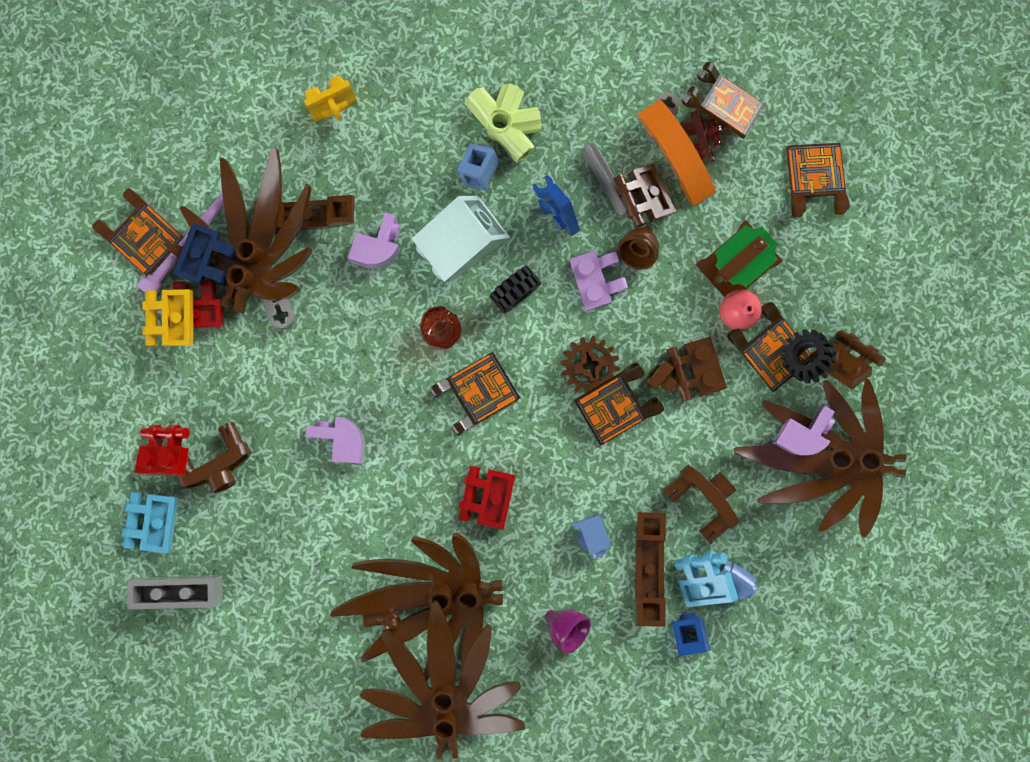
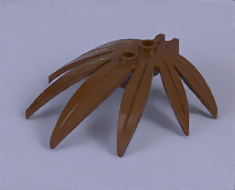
(251, 268)
(851, 463)
(456, 591)
(444, 704)

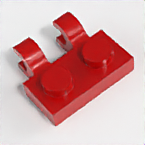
(207, 311)

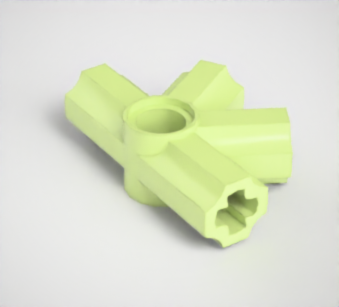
(506, 111)

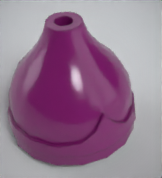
(567, 629)

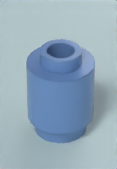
(742, 579)

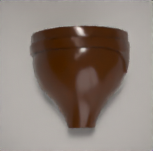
(639, 248)

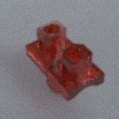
(696, 126)

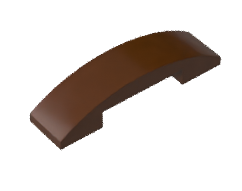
(322, 214)
(650, 569)

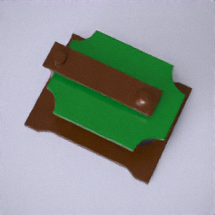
(740, 259)

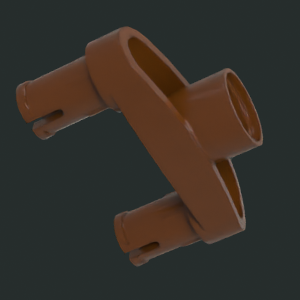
(218, 471)
(715, 490)

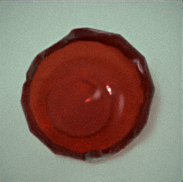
(440, 328)

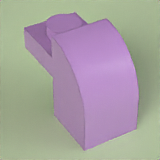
(379, 251)
(348, 439)
(806, 441)

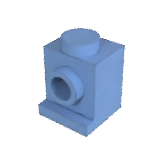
(478, 166)
(592, 536)

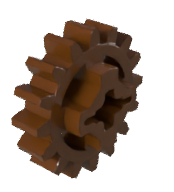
(586, 352)

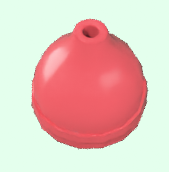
(740, 310)

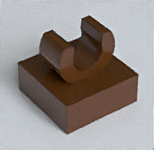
(660, 377)

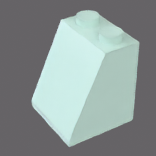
(459, 237)

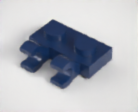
(198, 253)

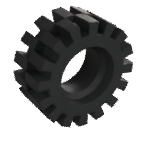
(515, 289)
(816, 368)

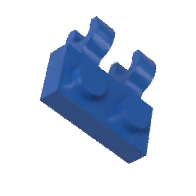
(558, 205)

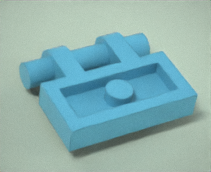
(157, 524)
(705, 589)

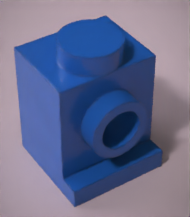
(686, 644)

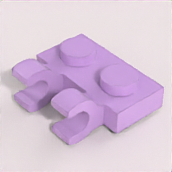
(590, 279)

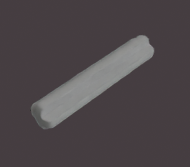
(604, 176)

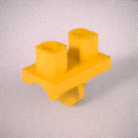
(330, 101)

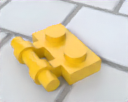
(176, 318)

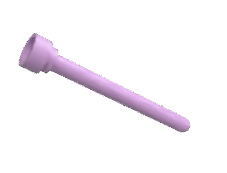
(154, 282)

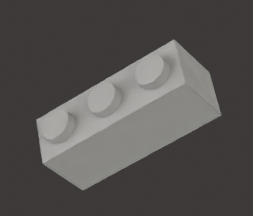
(174, 592)

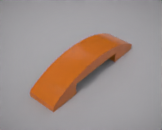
(678, 151)

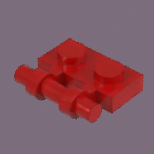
(160, 459)
(495, 498)

